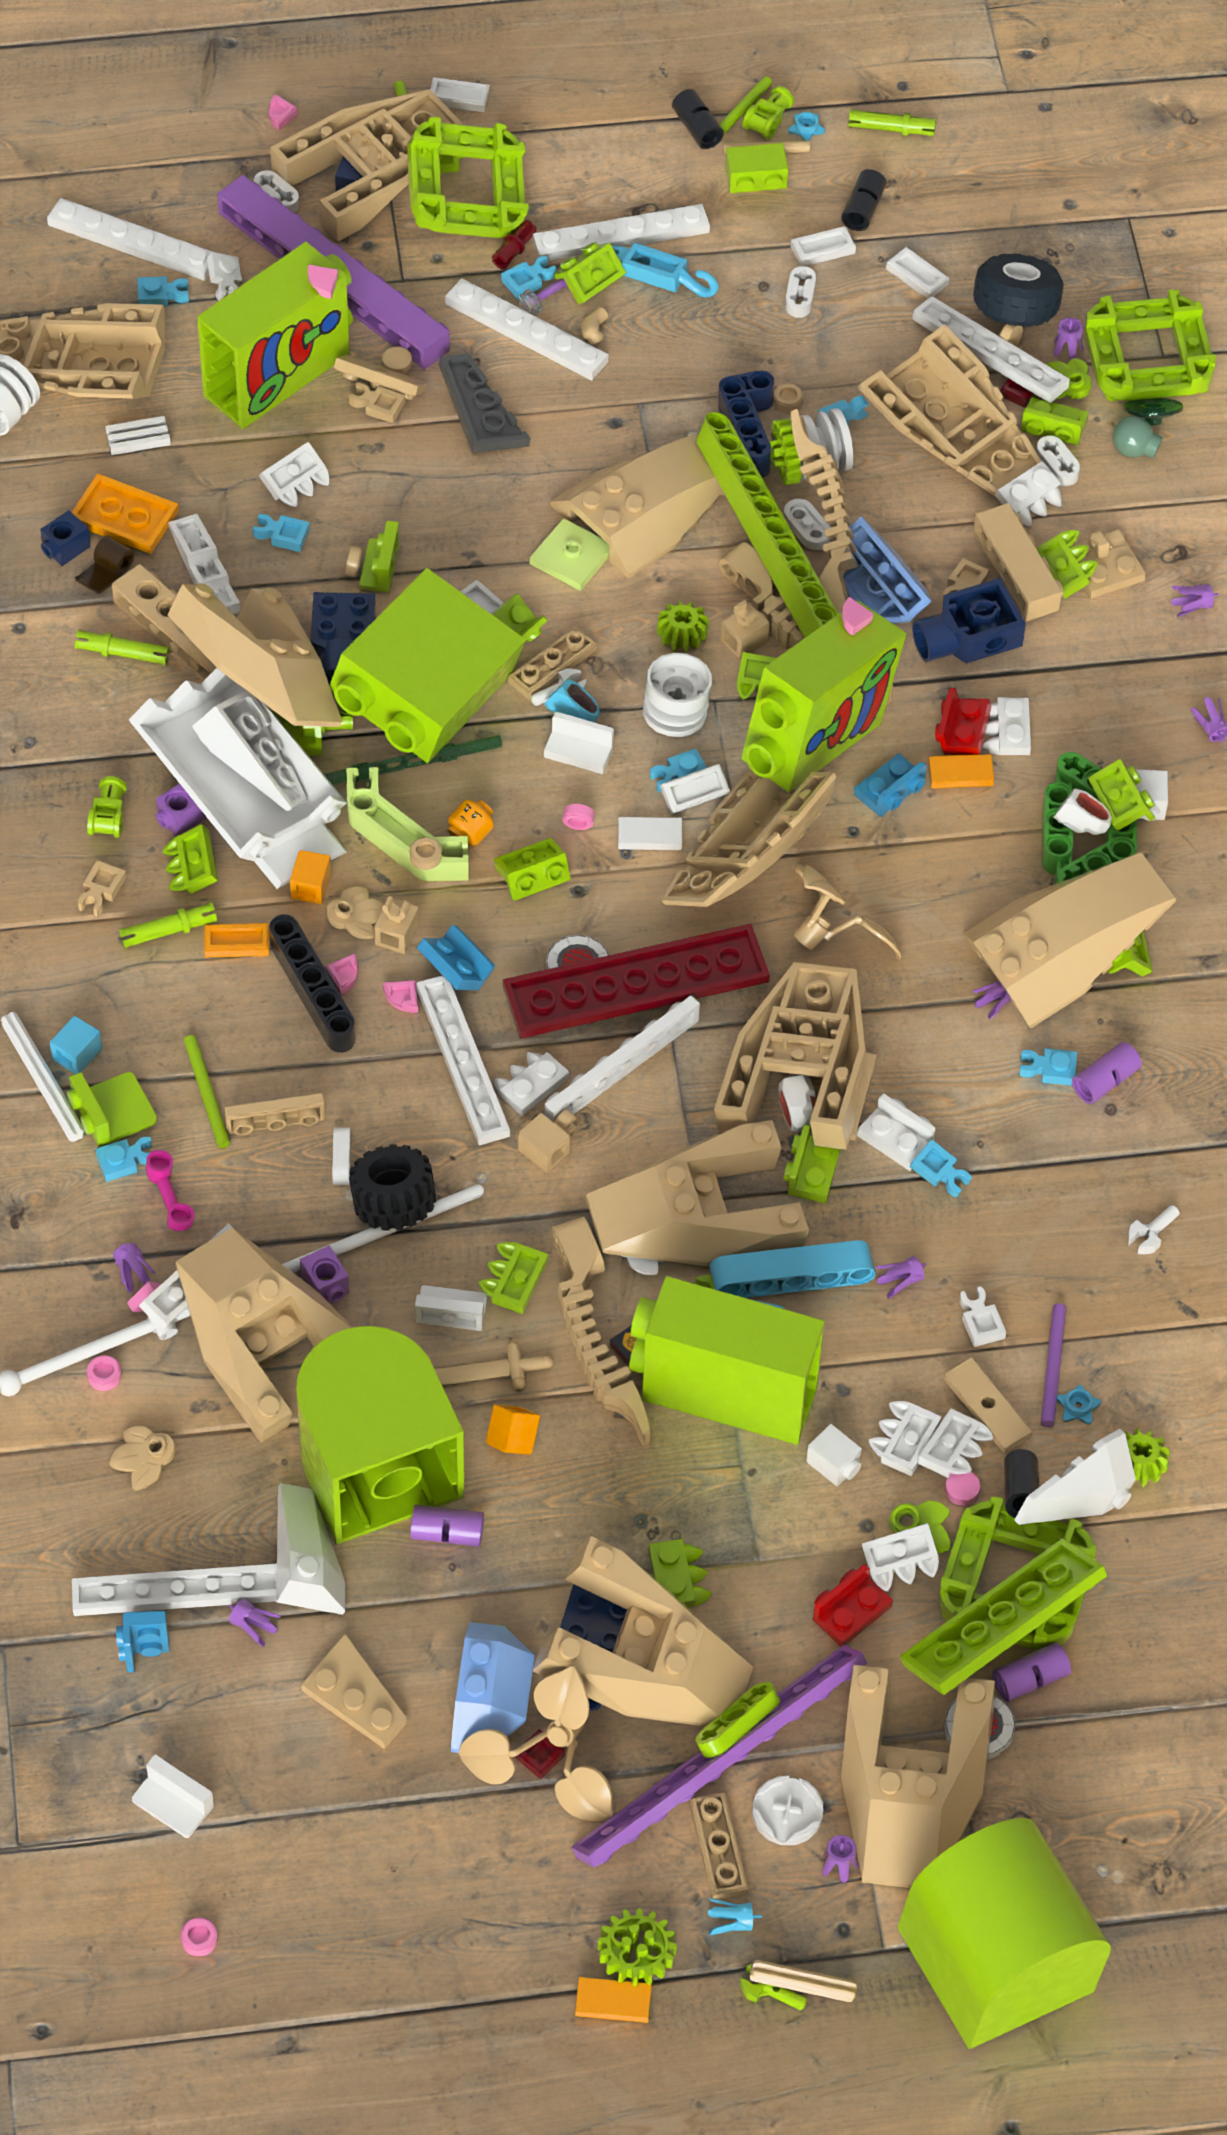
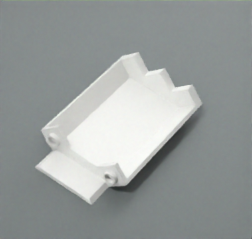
(239, 810)

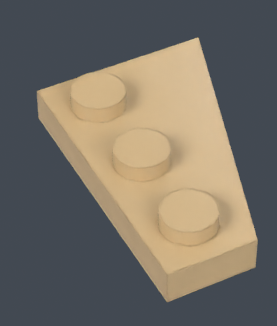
(355, 1694)

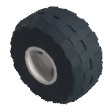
(1018, 290)

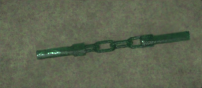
(447, 753)

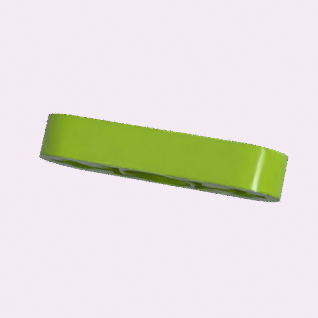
(737, 1719)

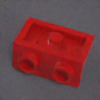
(962, 724)
(850, 1606)

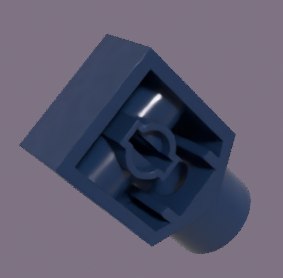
(337, 623)
(971, 625)
(593, 1620)

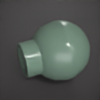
(1135, 437)

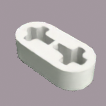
(280, 189)
(805, 292)
(1062, 458)
(341, 1155)

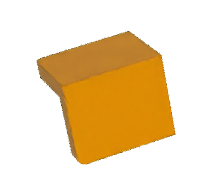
(310, 877)
(512, 1429)

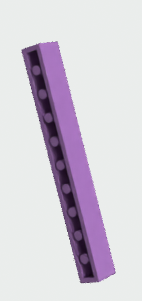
(368, 295)

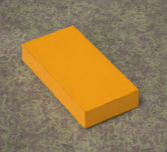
(961, 771)
(236, 940)
(613, 2000)

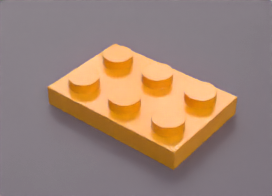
(125, 513)

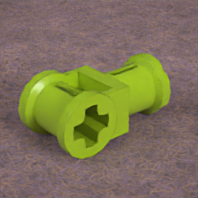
(767, 114)
(107, 811)

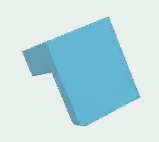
(76, 1045)

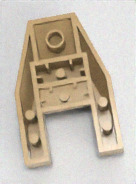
(373, 142)
(260, 651)
(802, 1028)
(677, 1209)
(246, 1314)
(665, 1656)
(904, 1800)

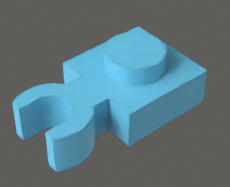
(527, 277)
(157, 290)
(851, 410)
(284, 533)
(677, 767)
(1054, 1066)
(120, 1160)
(937, 1165)

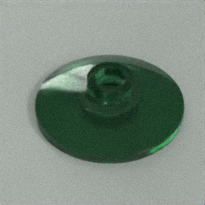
(1153, 409)

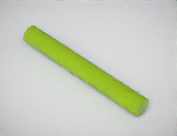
(742, 107)

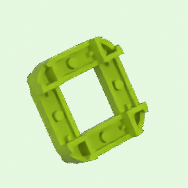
(444, 216)
(1173, 312)
(970, 1550)

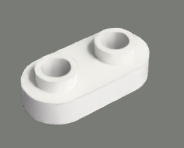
(809, 526)

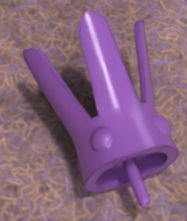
(1070, 331)
(1196, 597)
(1218, 726)
(994, 991)
(128, 1257)
(909, 1269)
(246, 1613)
(841, 1852)

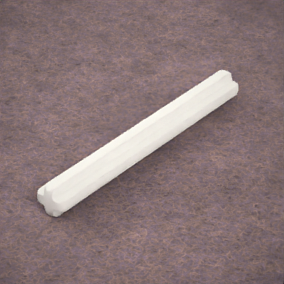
(43, 1077)

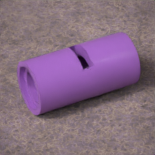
(1106, 1072)
(447, 1525)
(1031, 1671)

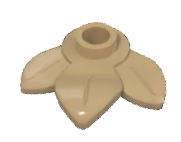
(355, 912)
(139, 1458)

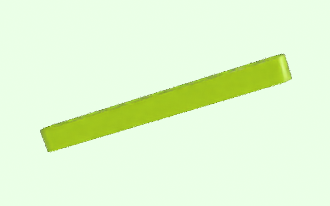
(764, 524)

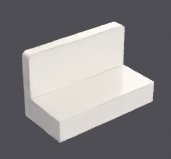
(580, 743)
(450, 1307)
(173, 1797)

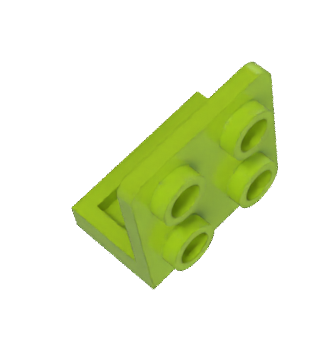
(111, 1107)

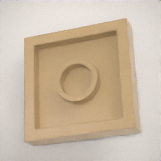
(1116, 563)

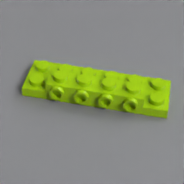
(1003, 1616)

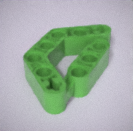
(1058, 843)

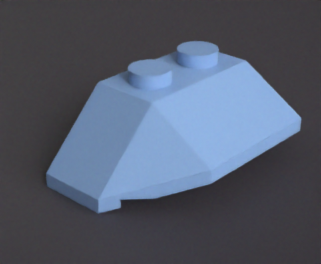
(883, 577)
(491, 1683)

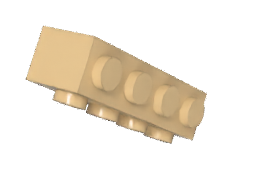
(1018, 562)

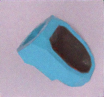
(574, 701)

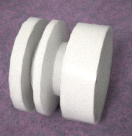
(17, 392)
(833, 433)
(677, 694)

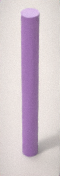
(1053, 1365)

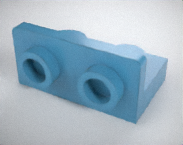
(891, 784)
(458, 959)
(142, 1634)

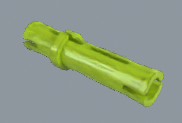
(904, 123)
(122, 647)
(168, 925)

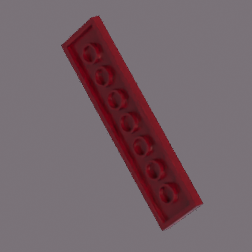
(635, 980)

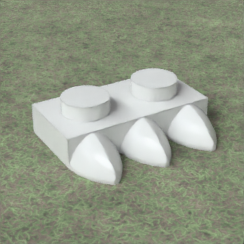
(295, 472)
(1028, 493)
(1009, 727)
(532, 1083)
(906, 1436)
(952, 1442)
(901, 1554)

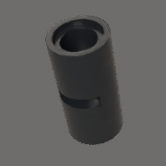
(697, 119)
(863, 200)
(1020, 1477)

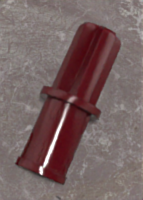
(513, 244)

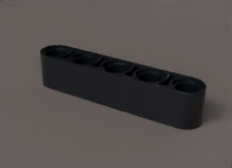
(314, 995)

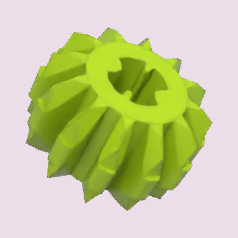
(682, 626)
(1147, 1456)

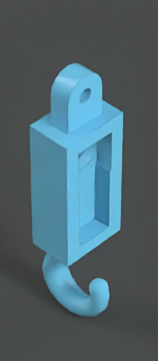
(663, 270)

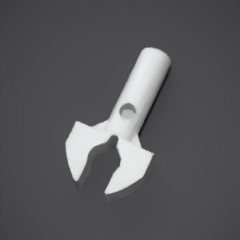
(568, 673)
(1151, 1230)

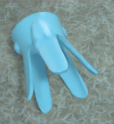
(740, 1912)

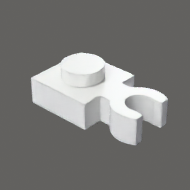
(225, 272)
(981, 1322)

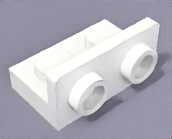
(896, 1131)

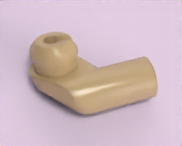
(591, 324)

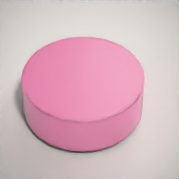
(578, 816)
(104, 1373)
(962, 1488)
(199, 1936)

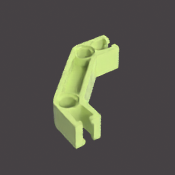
(395, 831)

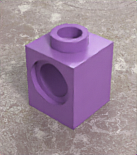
(178, 811)
(325, 1264)

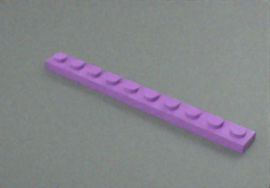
(697, 1771)

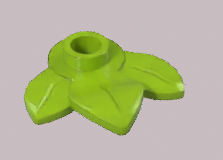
(1077, 372)
(926, 1512)

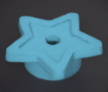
(806, 119)
(1082, 1397)

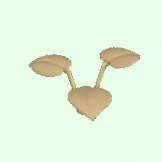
(816, 925)
(565, 1701)

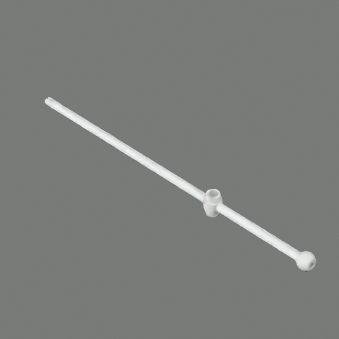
(11, 1381)

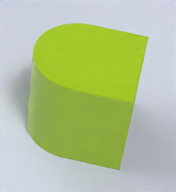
(376, 1431)
(1002, 1931)

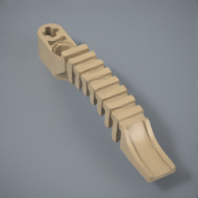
(822, 473)
(749, 574)
(583, 1261)

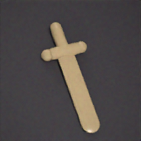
(512, 1366)

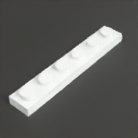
(623, 232)
(130, 238)
(526, 329)
(993, 350)
(628, 1057)
(463, 1060)
(174, 1589)

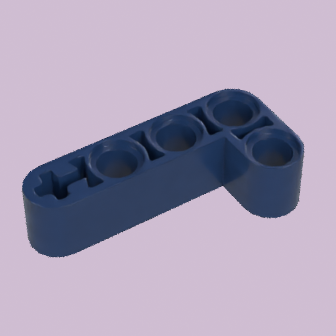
(739, 401)

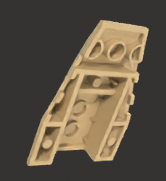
(91, 351)
(953, 411)
(644, 502)
(748, 836)
(1067, 934)

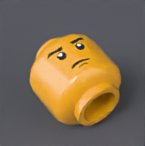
(471, 820)

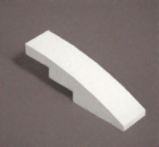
(202, 559)

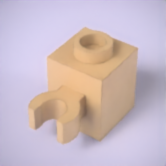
(745, 629)
(396, 925)
(546, 1140)

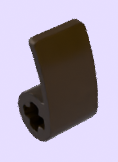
(111, 562)

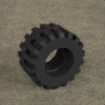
(392, 1187)

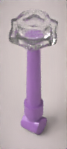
(531, 301)

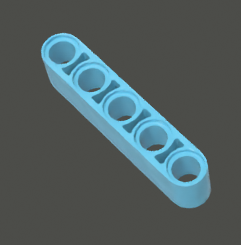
(793, 1269)

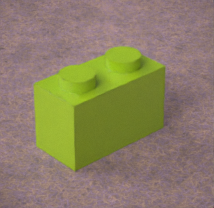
(756, 168)

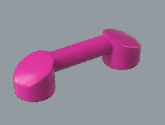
(159, 1170)

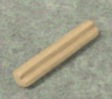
(803, 1980)

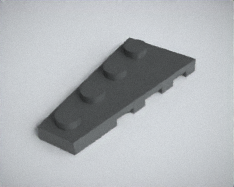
(479, 408)

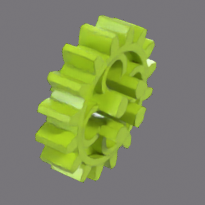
(784, 452)
(656, 1940)

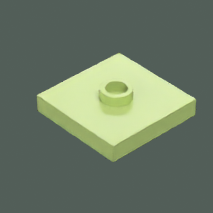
(571, 554)

